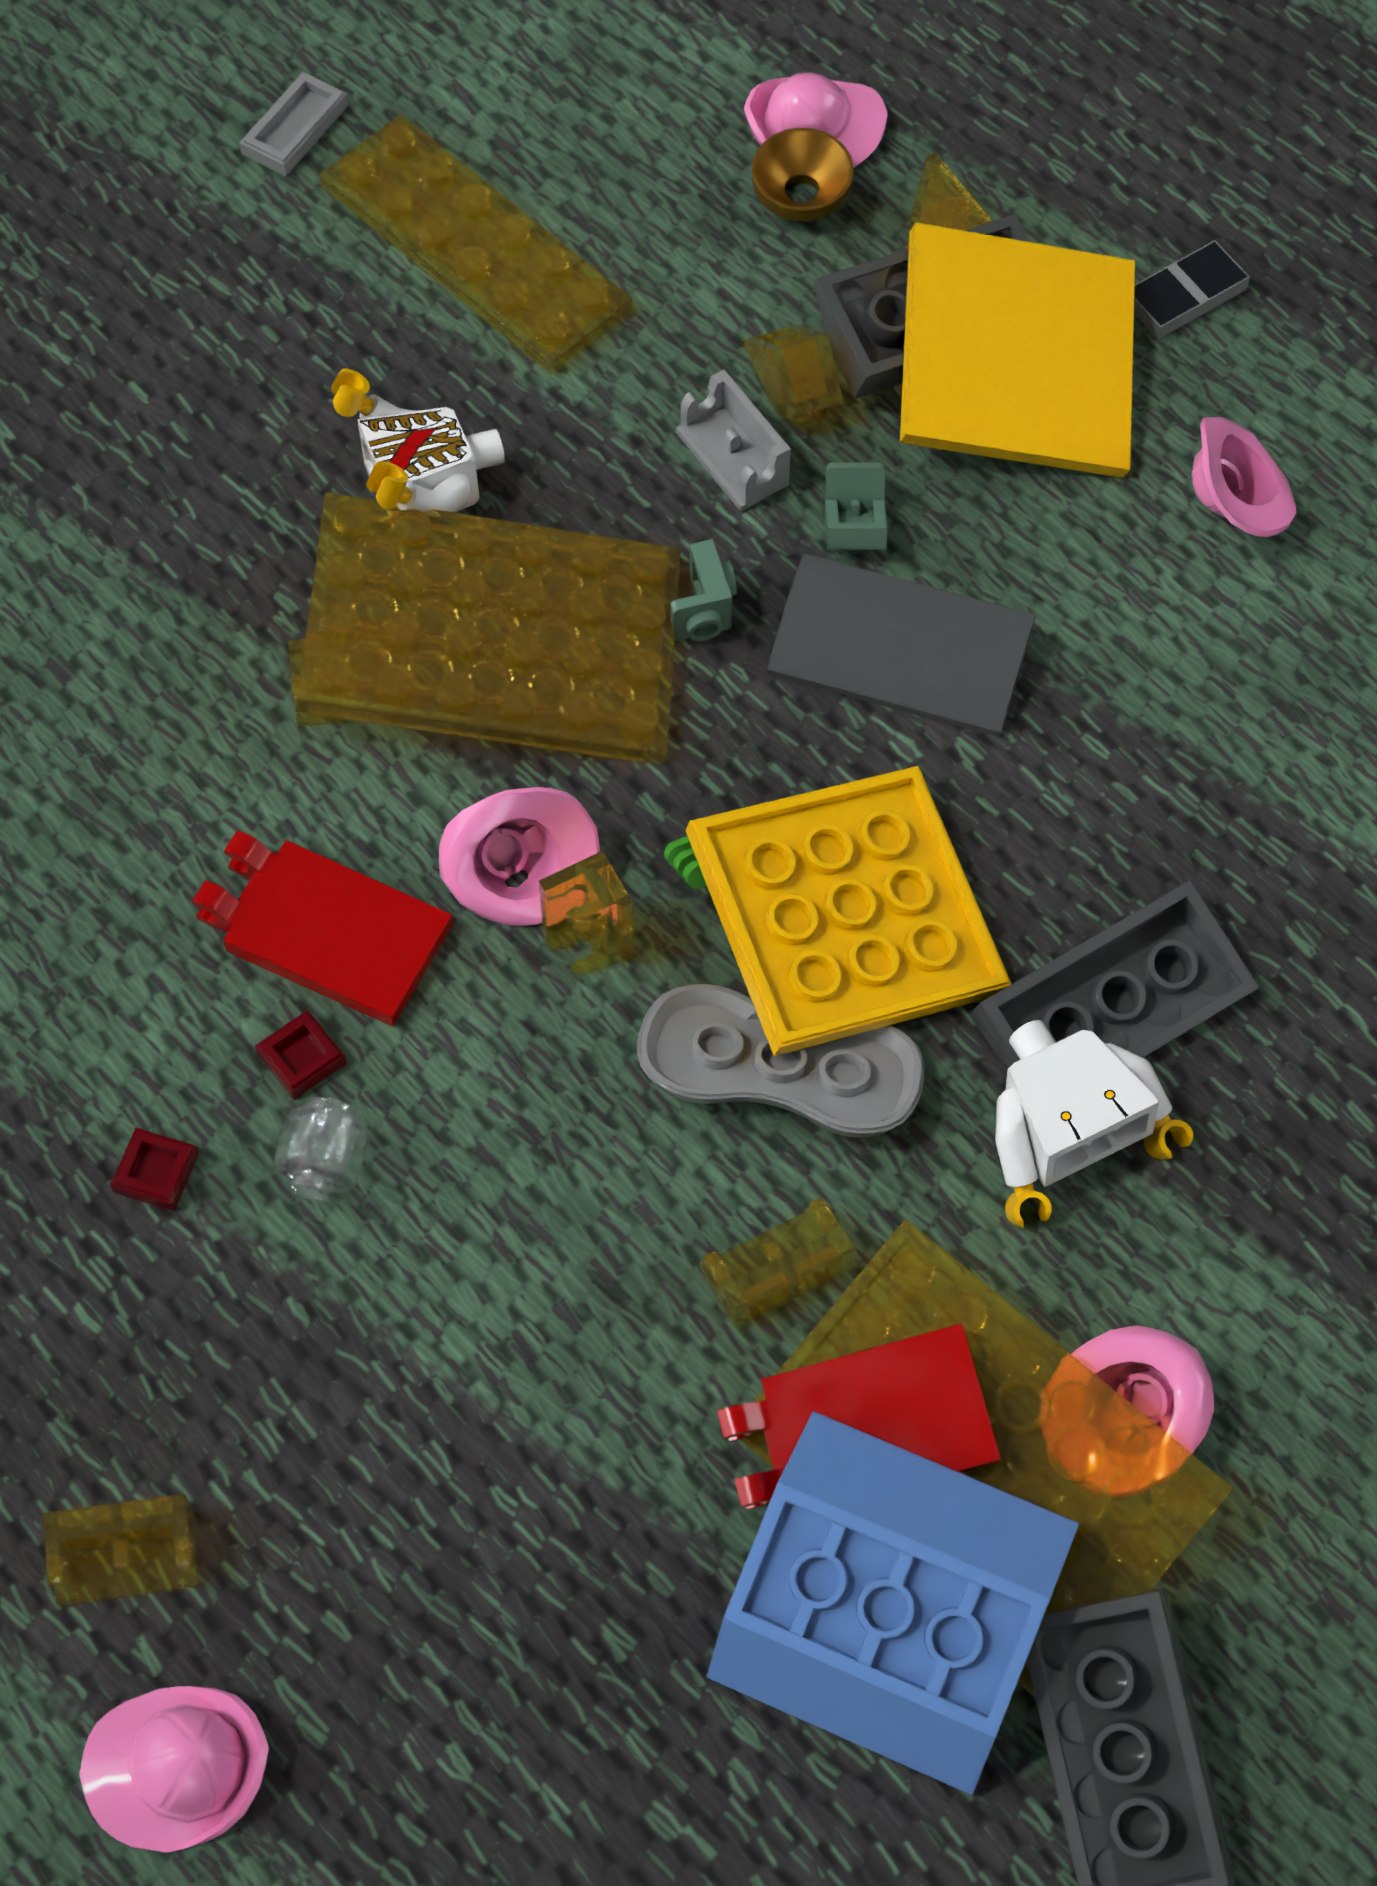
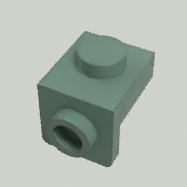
(855, 507)
(709, 610)

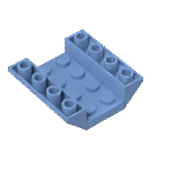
(891, 1600)

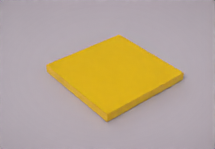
(1018, 351)
(846, 909)

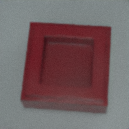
(300, 1054)
(154, 1169)

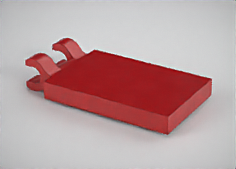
(325, 926)
(907, 1392)

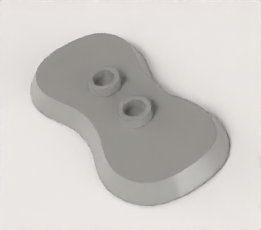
(712, 1049)

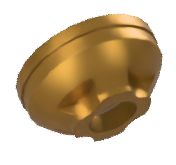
(806, 158)

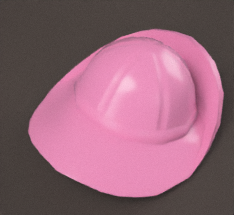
(809, 100)
(1241, 479)
(535, 823)
(1157, 1376)
(173, 1767)

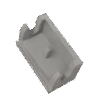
(734, 442)

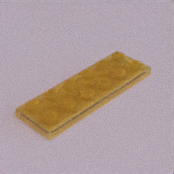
(476, 243)

